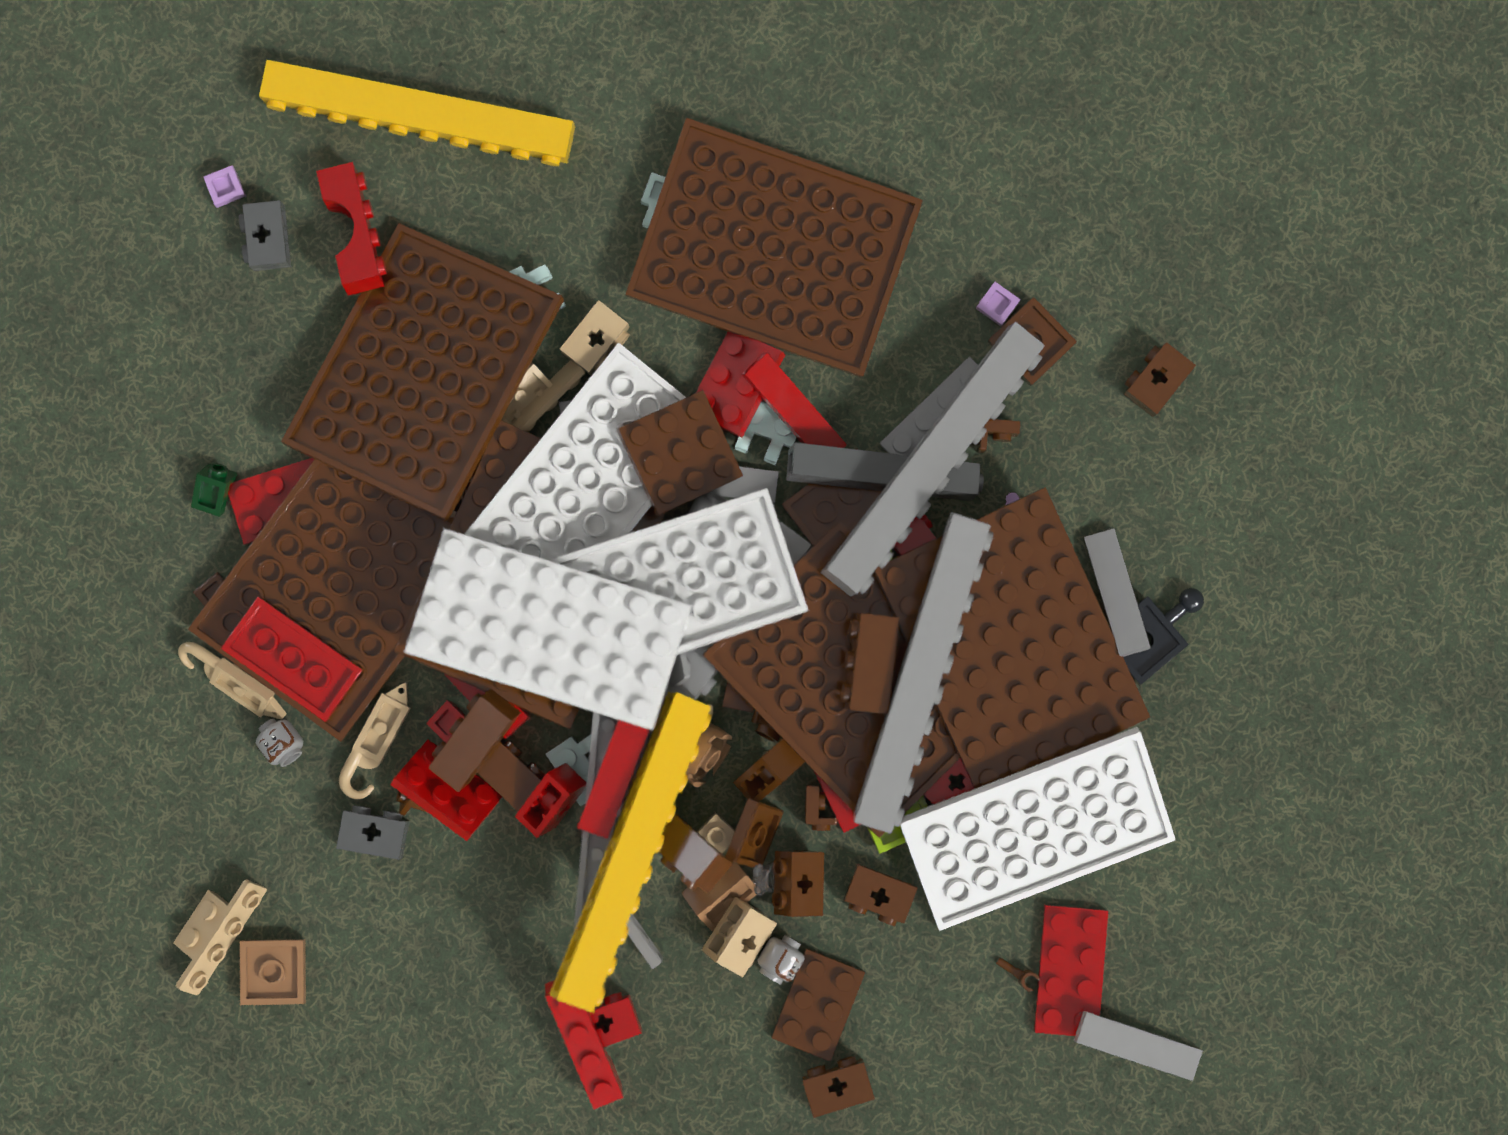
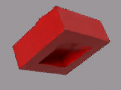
(444, 720)

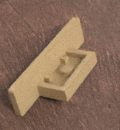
(539, 394)
(212, 932)

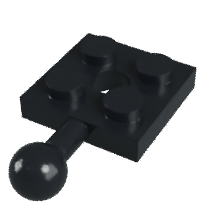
(1165, 638)

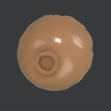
(711, 753)

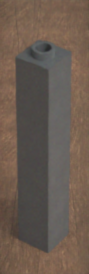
(870, 470)

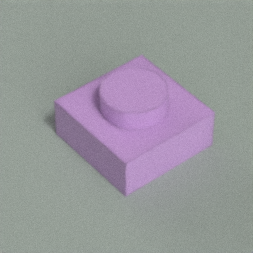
(224, 186)
(997, 303)

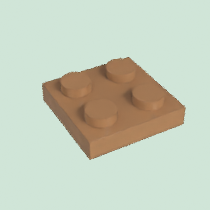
(272, 972)

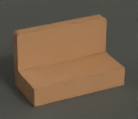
(713, 906)

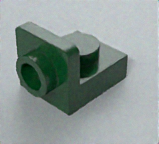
(212, 489)

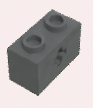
(275, 250)
(355, 839)

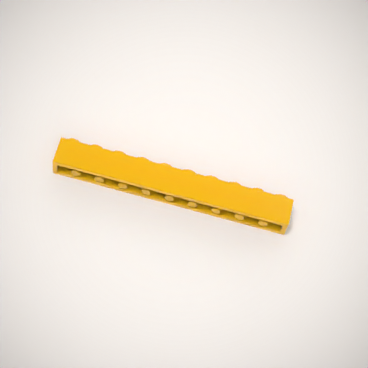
(416, 112)
(631, 851)

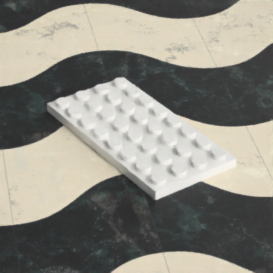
(579, 478)
(718, 560)
(548, 629)
(1037, 828)

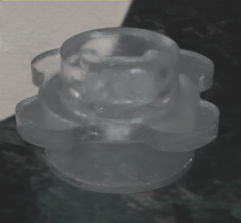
(763, 878)

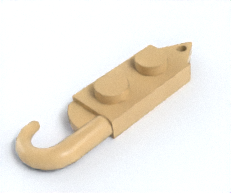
(233, 681)
(375, 738)

